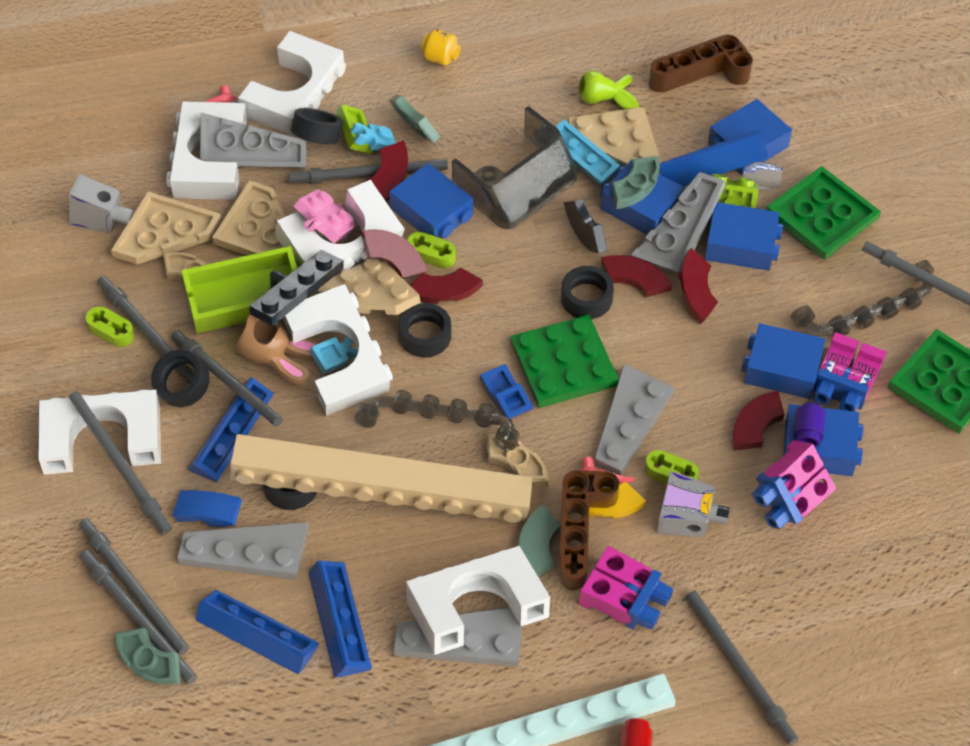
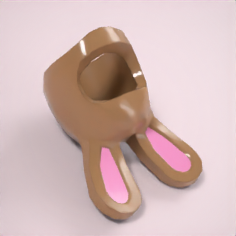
(267, 346)

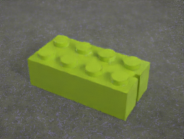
(224, 290)

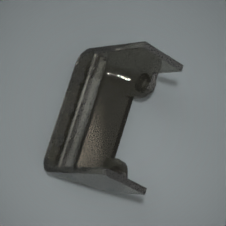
(527, 186)

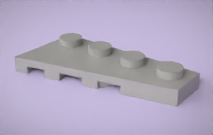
(248, 145)
(681, 225)
(632, 415)
(250, 550)
(488, 639)

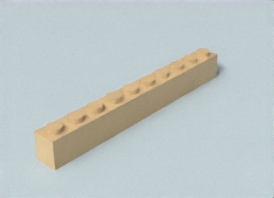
(381, 478)

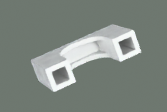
(304, 55)
(199, 178)
(367, 209)
(337, 312)
(62, 422)
(501, 573)

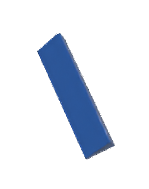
(716, 158)
(220, 444)
(339, 618)
(256, 631)

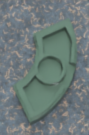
(414, 118)
(637, 183)
(537, 537)
(145, 659)

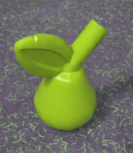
(597, 88)

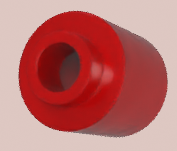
(636, 733)

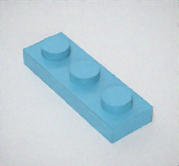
(587, 155)

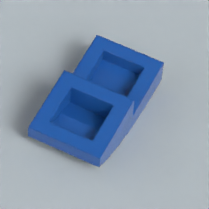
(505, 392)
(207, 506)

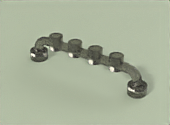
(864, 315)
(506, 435)

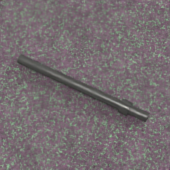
(316, 175)
(889, 258)
(119, 299)
(228, 379)
(149, 505)
(101, 545)
(103, 576)
(774, 714)

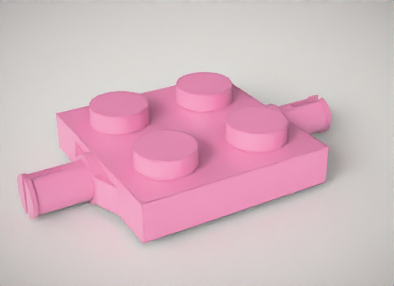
(325, 216)

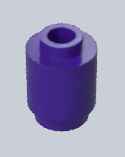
(809, 423)

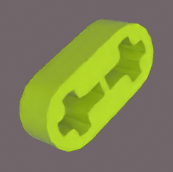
(433, 248)
(112, 323)
(670, 463)

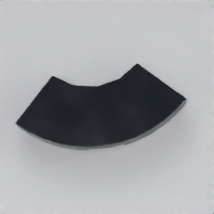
(584, 226)

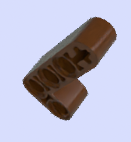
(702, 60)
(579, 528)

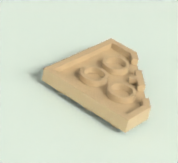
(619, 133)
(251, 221)
(164, 227)
(375, 287)

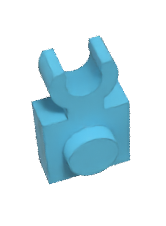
(374, 135)
(333, 355)

